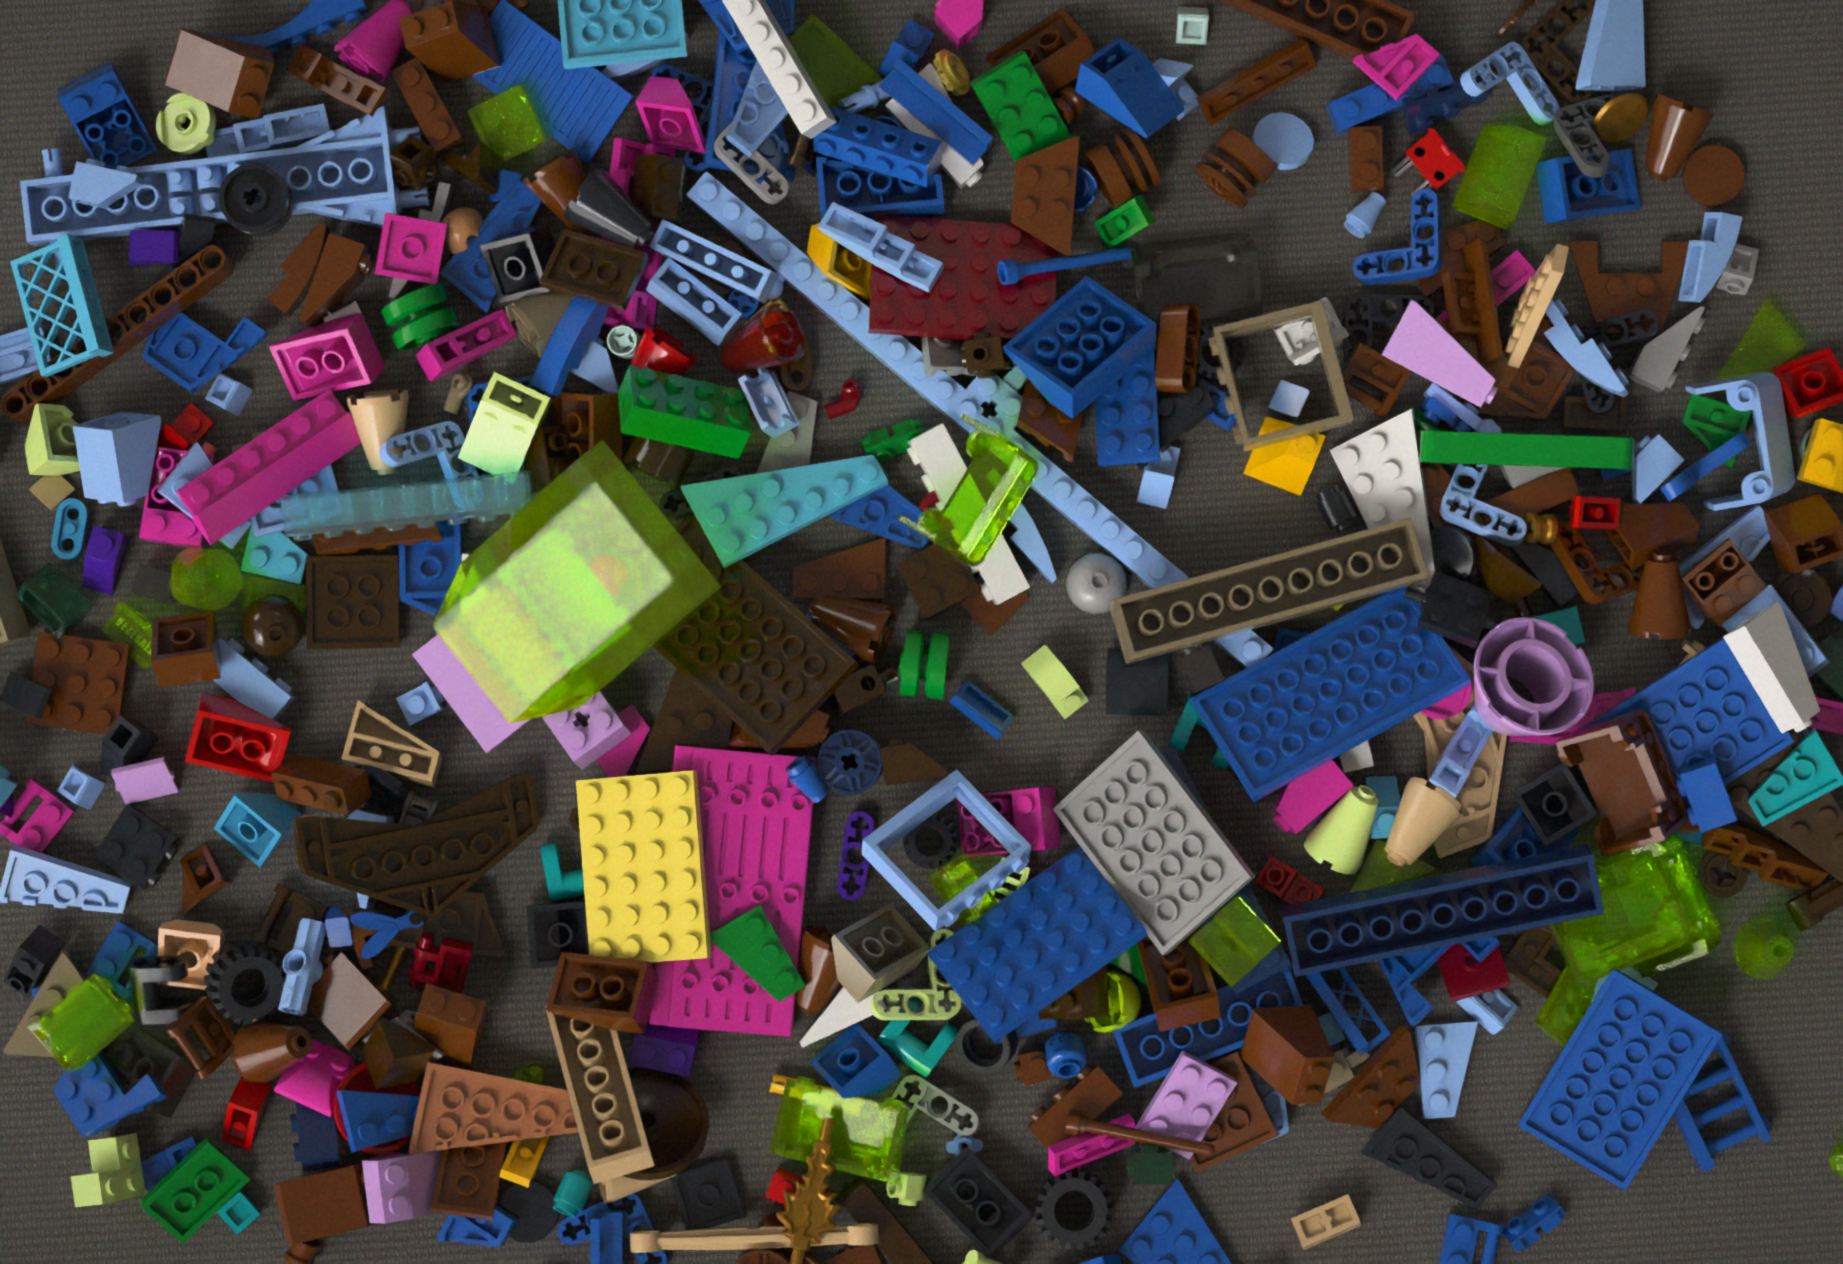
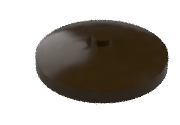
(673, 1121)

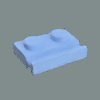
(18, 355)

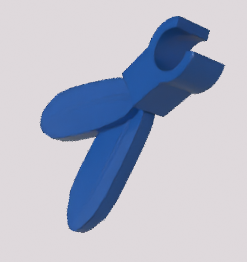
(386, 927)

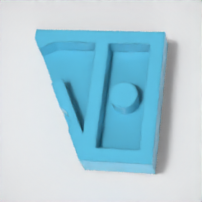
(274, 558)

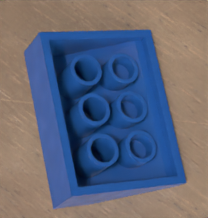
(1081, 346)

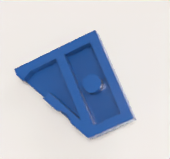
(478, 1231)

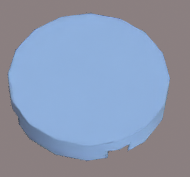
(1284, 139)

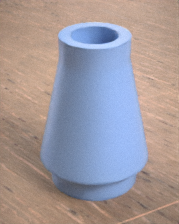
(1364, 216)

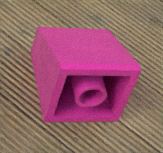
(1309, 796)

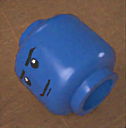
(1065, 1054)

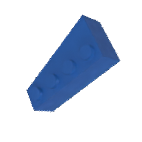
(874, 192)

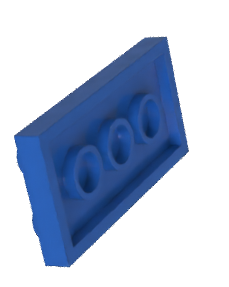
(1129, 417)

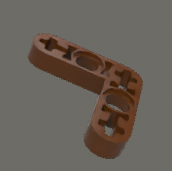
(1593, 575)

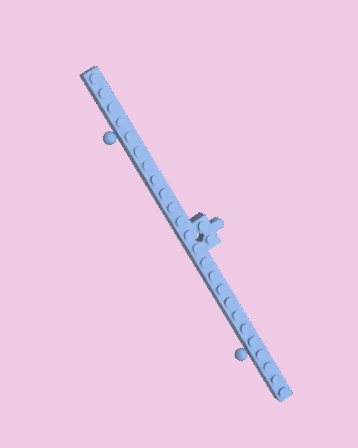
(950, 396)

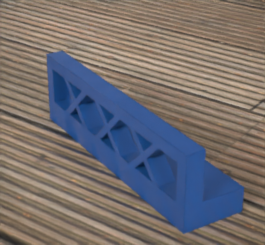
(936, 112)
(1344, 1019)
(606, 1237)

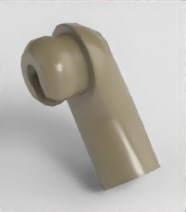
(460, 387)

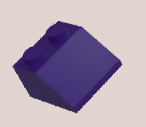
(665, 1049)

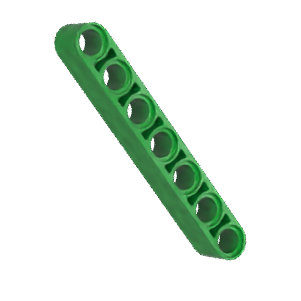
(1526, 450)

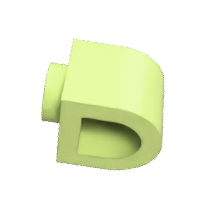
(908, 1188)

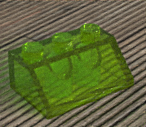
(1499, 173)

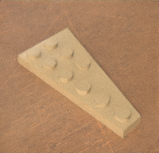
(1534, 304)

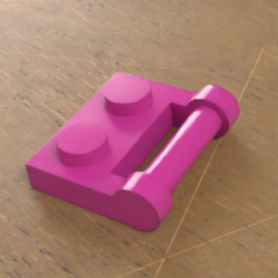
(43, 824)

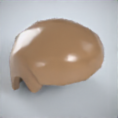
(460, 225)

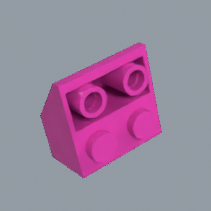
(959, 19)

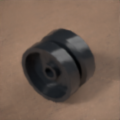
(256, 218)

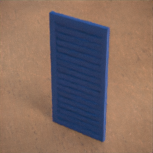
(572, 104)

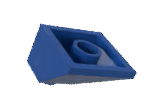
(856, 1064)

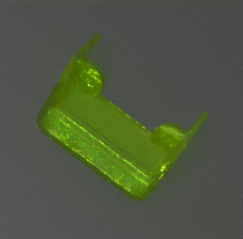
(982, 498)

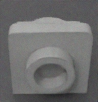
(1739, 270)

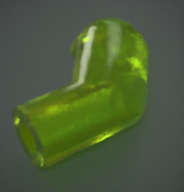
(530, 1072)

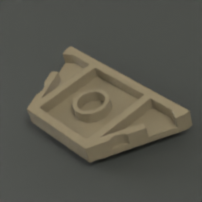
(57, 984)

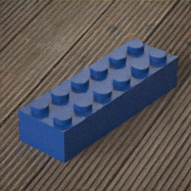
(1152, 1053)

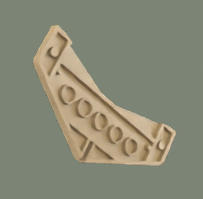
(1481, 787)

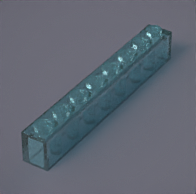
(405, 504)

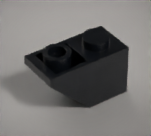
(126, 744)
(33, 960)

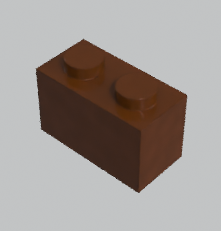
(1365, 159)

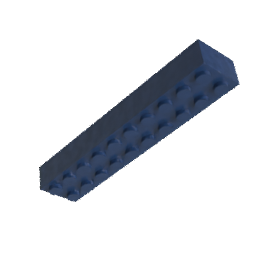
(1442, 910)

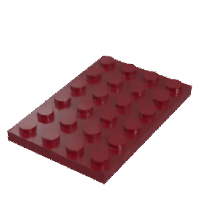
(968, 291)

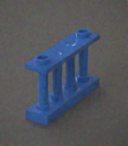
(1691, 1123)

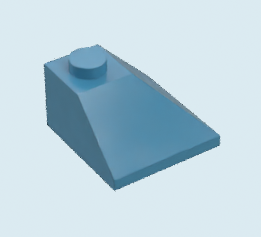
(256, 824)

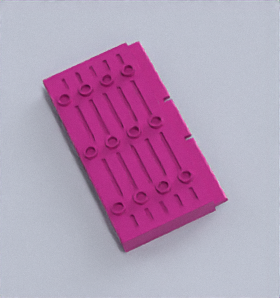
(753, 856)

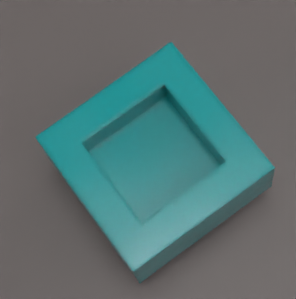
(239, 1212)

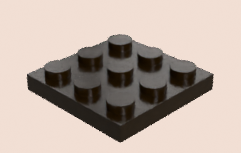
(353, 602)

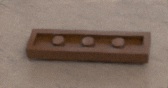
(1256, 81)

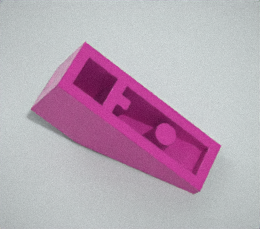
(465, 345)

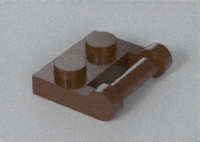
(1377, 371)
(210, 1031)

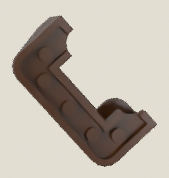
(1627, 781)

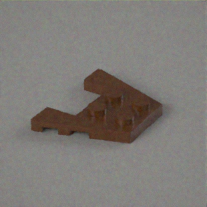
(1623, 293)

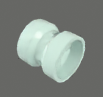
(619, 340)

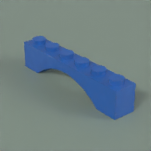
(318, 18)

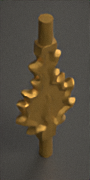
(810, 1208)

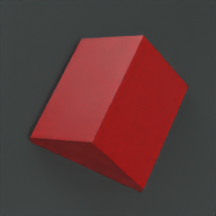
(1810, 383)

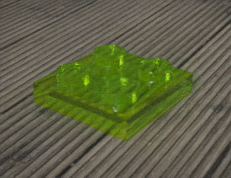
(508, 123)

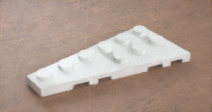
(1388, 480)

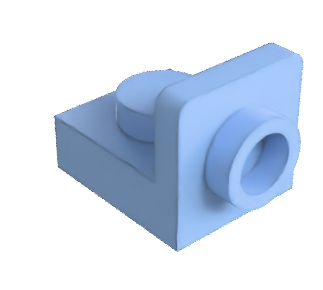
(421, 703)

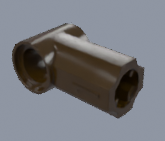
(1810, 907)

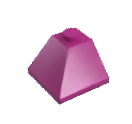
(669, 115)

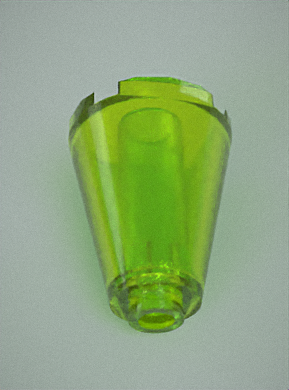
(1764, 948)

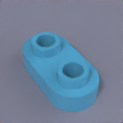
(70, 529)

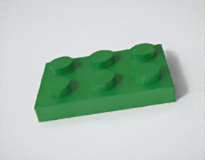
(194, 1190)

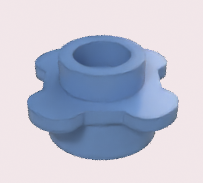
(954, 1146)

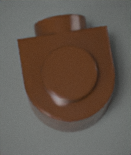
(1032, 1067)

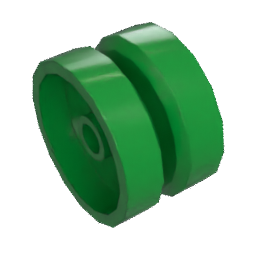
(420, 317)
(923, 664)

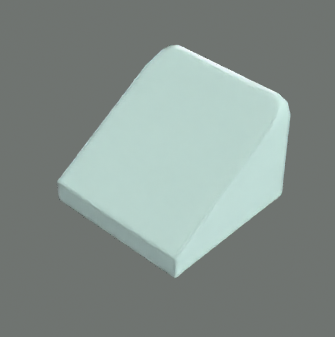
(1192, 25)

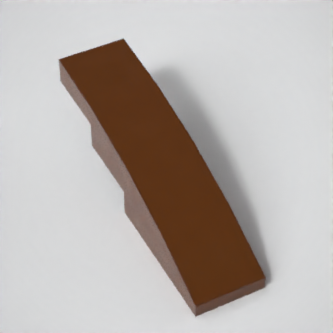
(1767, 856)

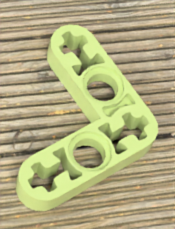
(929, 997)

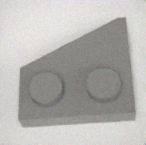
(943, 355)

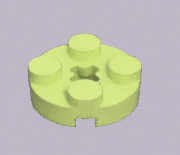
(201, 128)

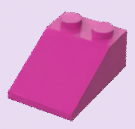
(328, 357)

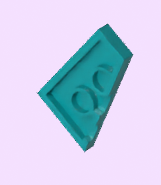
(1797, 780)

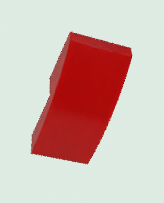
(1288, 883)

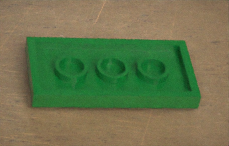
(1020, 107)

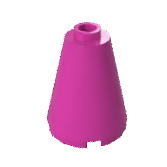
(375, 42)

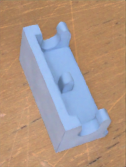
(769, 403)

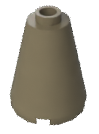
(538, 318)

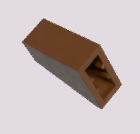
(1652, 529)

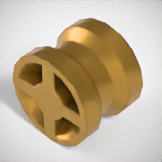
(1540, 528)

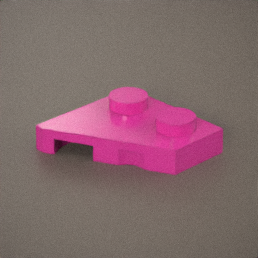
(1398, 65)
(621, 757)

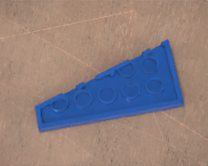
(729, 83)
(1173, 1233)

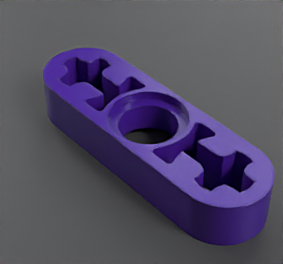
(844, 877)

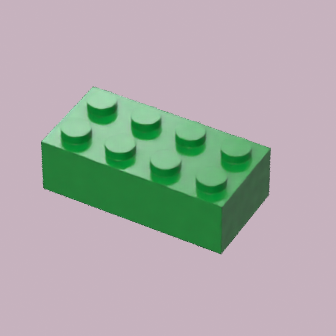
(684, 412)

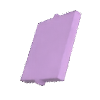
(144, 780)

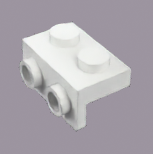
(1300, 340)

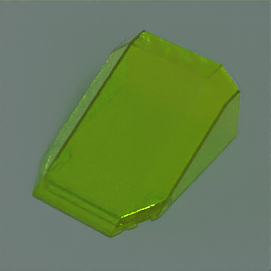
(571, 591)

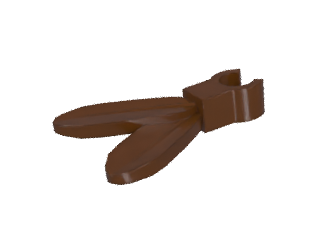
(1516, 16)

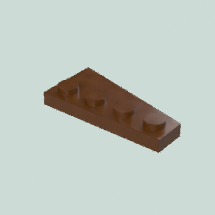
(379, 539)

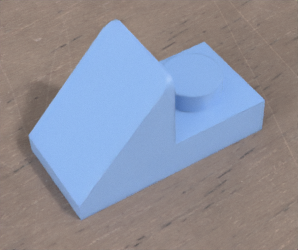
(1173, 74)
(1159, 479)

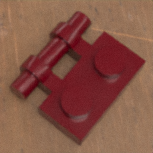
(451, 963)

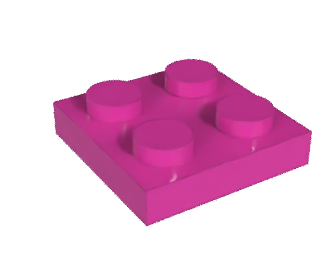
(410, 248)

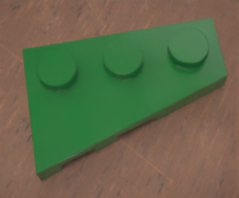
(759, 952)

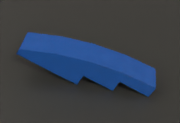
(567, 344)

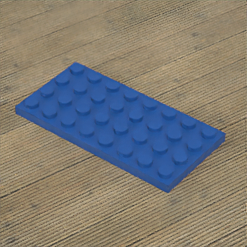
(1328, 693)

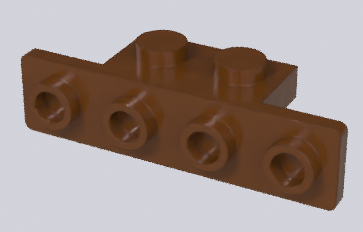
(1472, 302)

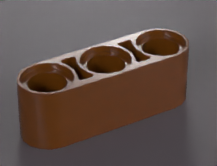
(1178, 347)

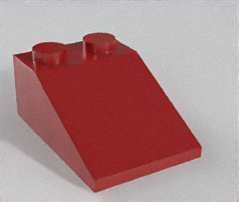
(236, 738)

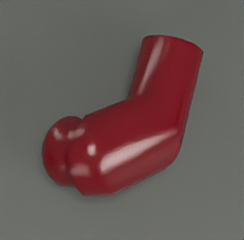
(848, 400)

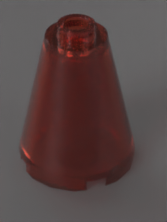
(766, 341)

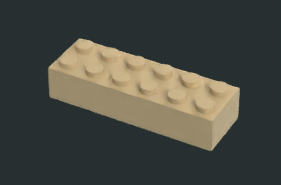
(601, 1098)

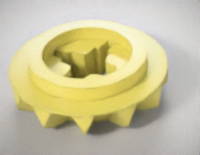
(952, 72)

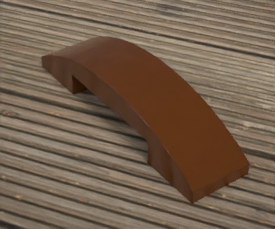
(337, 81)

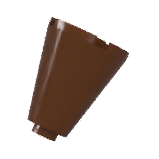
(1673, 135)
(557, 184)
(1660, 600)
(856, 624)
(816, 970)
(269, 1049)

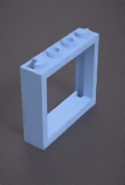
(951, 787)

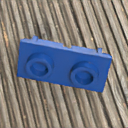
(1544, 1213)

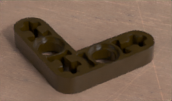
(1550, 52)

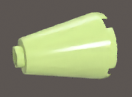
(1344, 831)

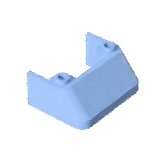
(1763, 396)

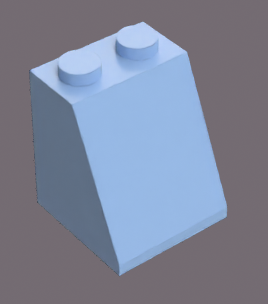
(117, 456)

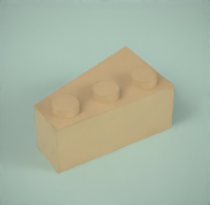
(384, 745)

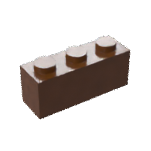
(428, 107)
(321, 784)
(1089, 1094)

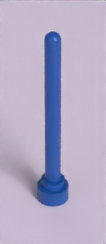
(1011, 271)

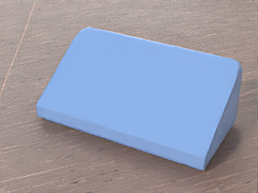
(1490, 1009)

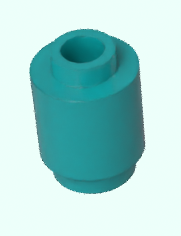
(572, 1193)

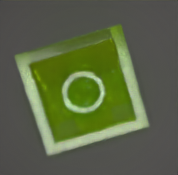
(955, 878)

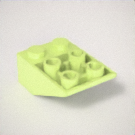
(504, 426)

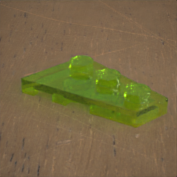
(1765, 344)
(1565, 1007)

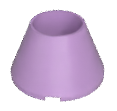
(1542, 661)

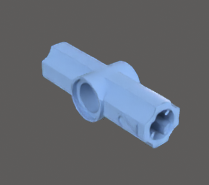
(302, 967)

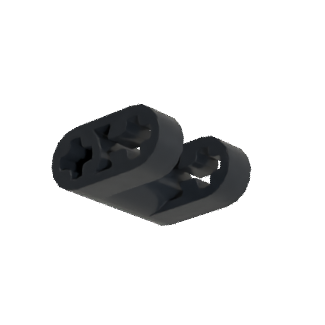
(145, 978)

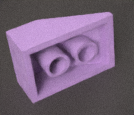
(400, 1186)

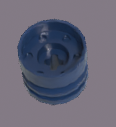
(867, 756)

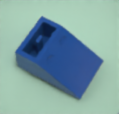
(1128, 88)
(106, 117)

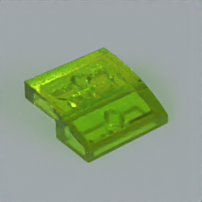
(1234, 941)

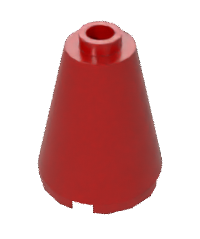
(662, 353)

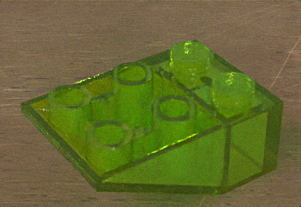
(831, 62)

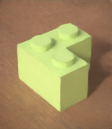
(114, 1172)

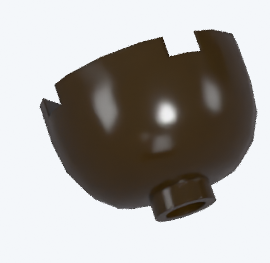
(272, 625)

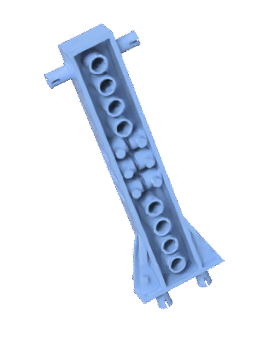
(333, 175)

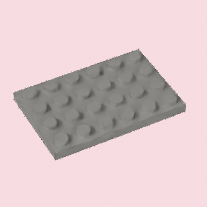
(1153, 842)

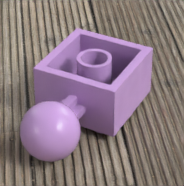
(588, 743)

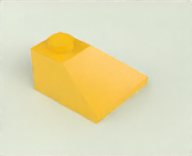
(839, 263)
(1287, 462)

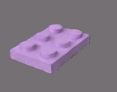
(1187, 1100)

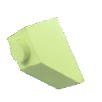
(51, 441)

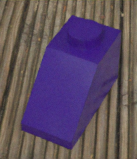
(104, 559)

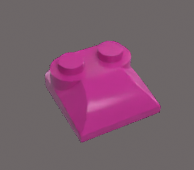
(316, 1077)

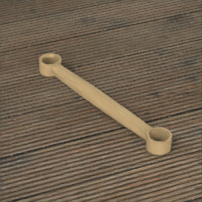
(745, 1238)

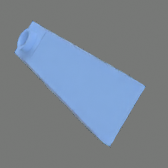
(1614, 48)

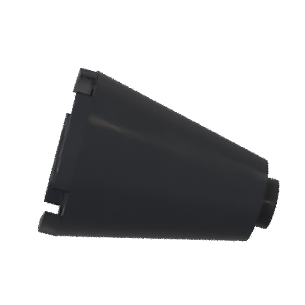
(608, 211)

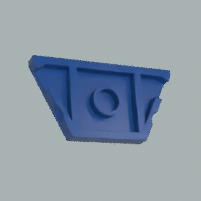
(430, 568)

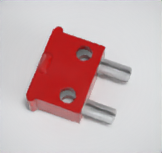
(1436, 158)

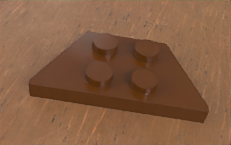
(1046, 194)
(1535, 384)
(1048, 422)
(1378, 1085)

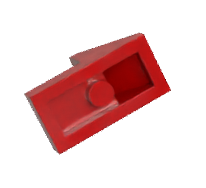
(186, 430)

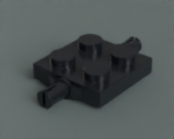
(1453, 609)

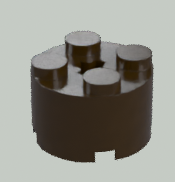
(660, 459)

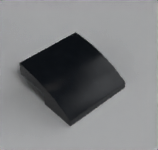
(1136, 686)

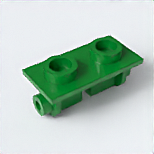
(885, 447)

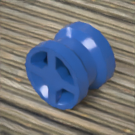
(742, 302)

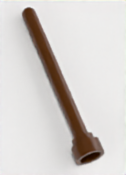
(1079, 1123)

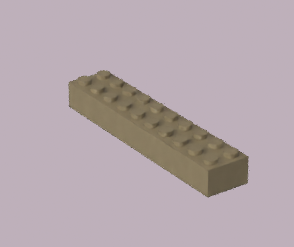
(1268, 590)

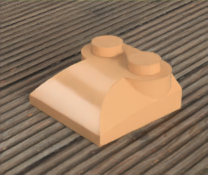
(196, 943)

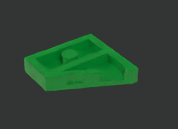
(1713, 421)

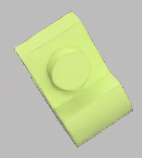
(1055, 681)

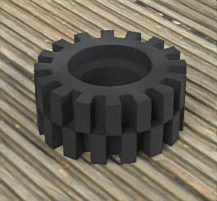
(1235, 351)
(943, 855)

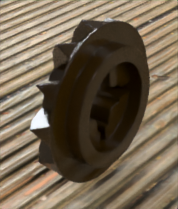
(1728, 886)

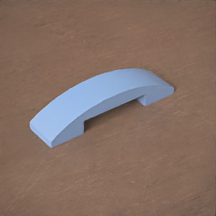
(1461, 753)

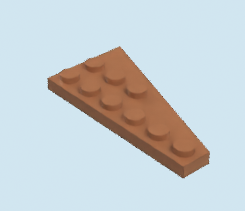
(482, 1108)

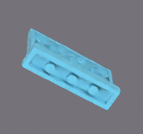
(81, 291)

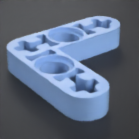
(1514, 72)
(435, 446)
(1466, 498)

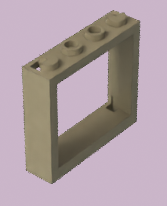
(1225, 373)

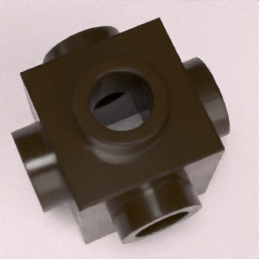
(414, 163)
(994, 359)

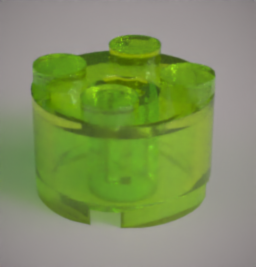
(205, 578)

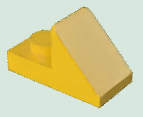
(523, 1160)

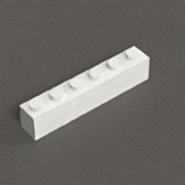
(781, 65)
(943, 472)

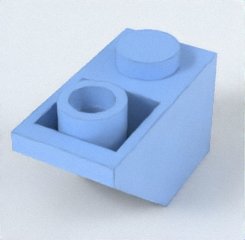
(100, 185)

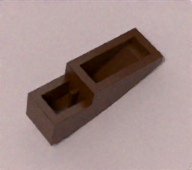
(301, 270)
(1535, 496)

